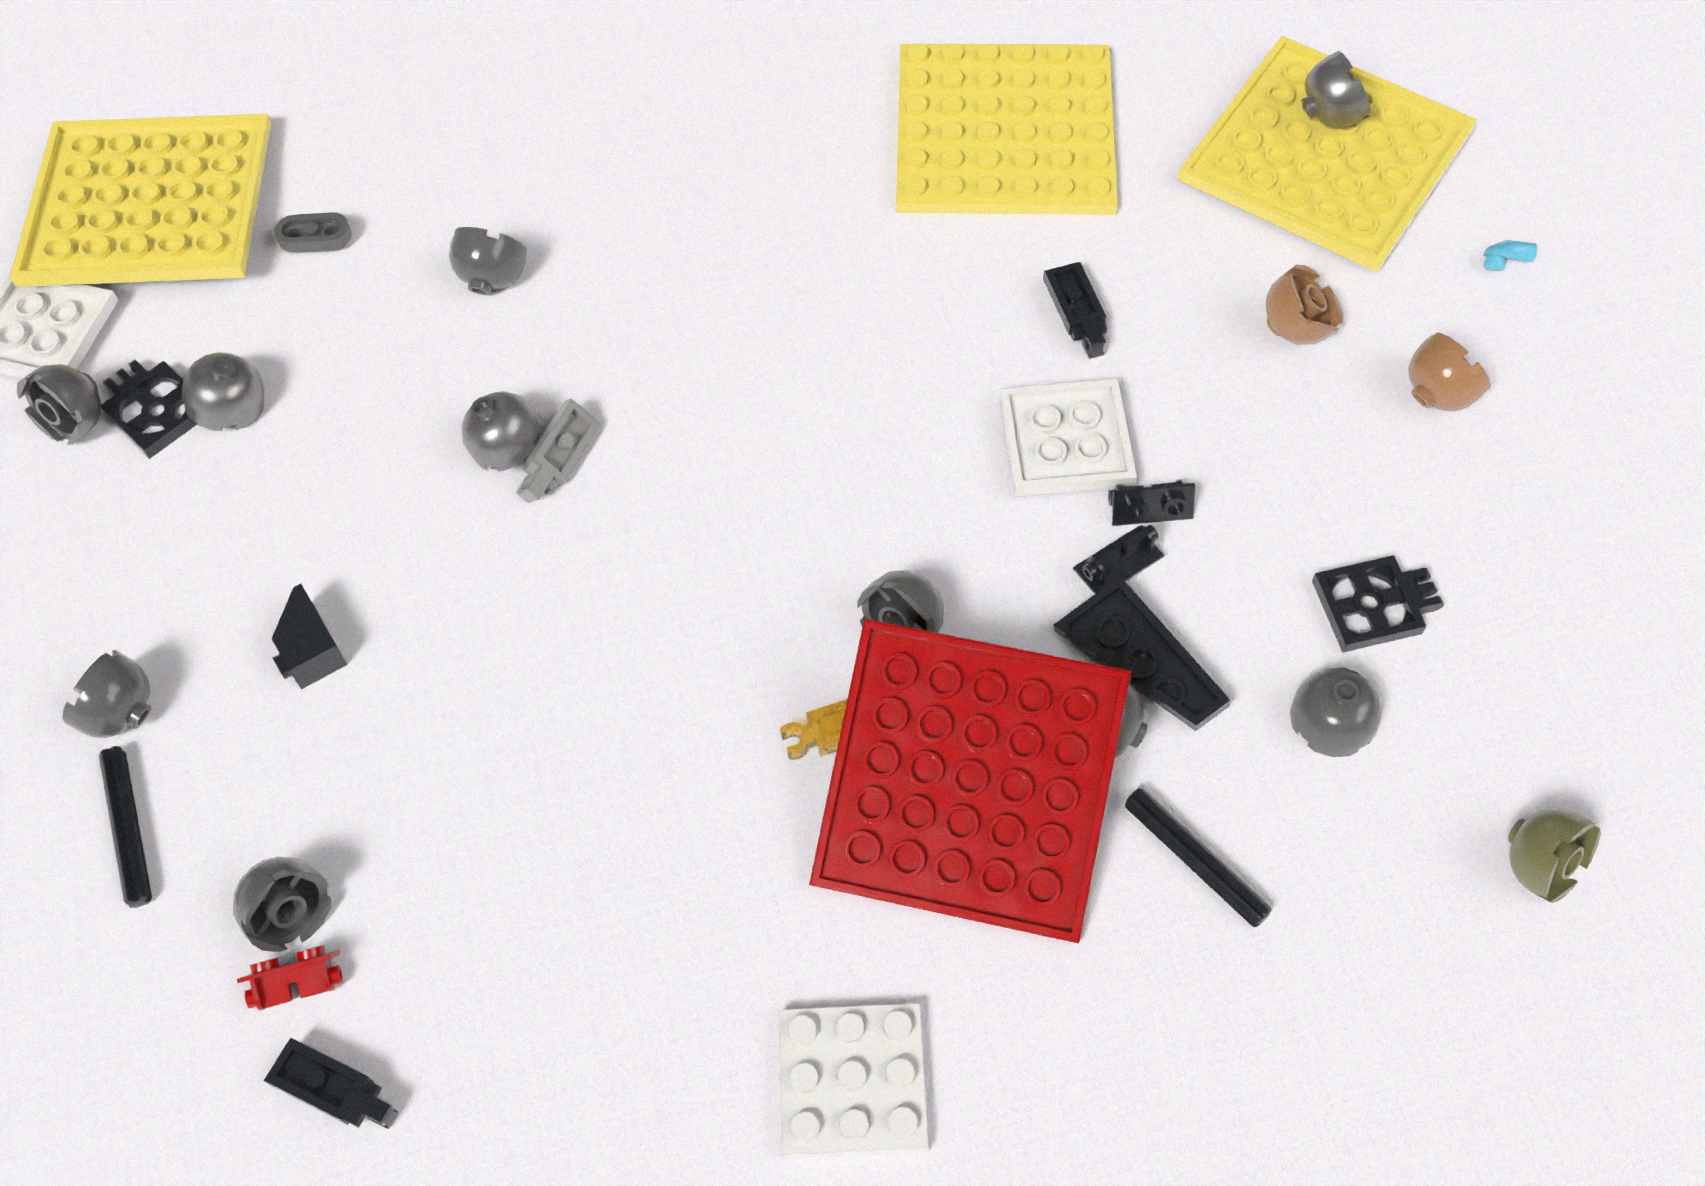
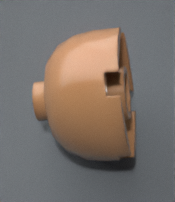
(1301, 308)
(1444, 376)

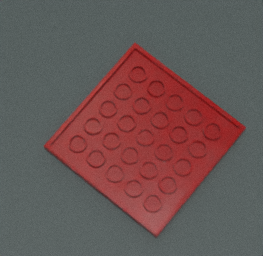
(971, 780)

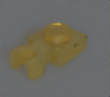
(821, 731)

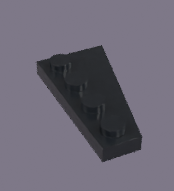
(1127, 635)

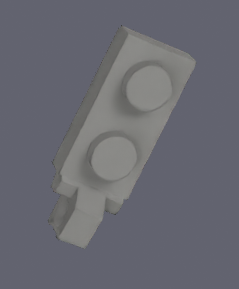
(557, 450)

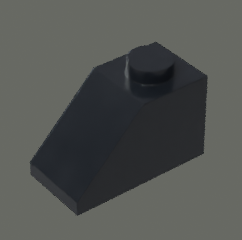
(304, 642)

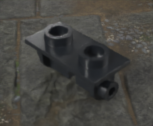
(1152, 504)
(1120, 558)

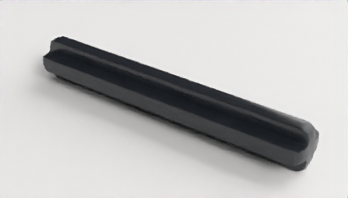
(125, 827)
(1198, 857)

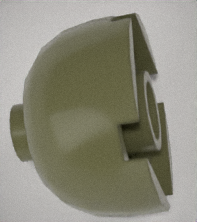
(1550, 849)

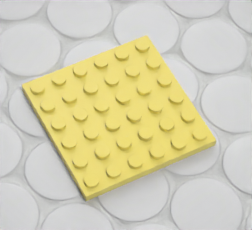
(1006, 129)
(1328, 185)
(144, 200)

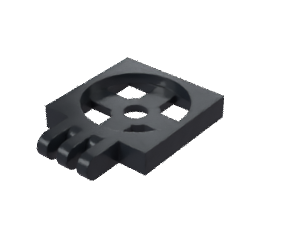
(138, 389)
(1405, 590)

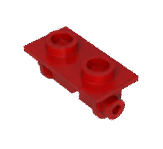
(272, 982)

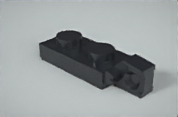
(1078, 306)
(329, 1086)

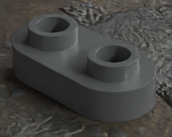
(313, 232)

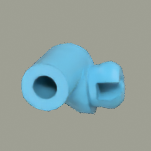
(1508, 250)

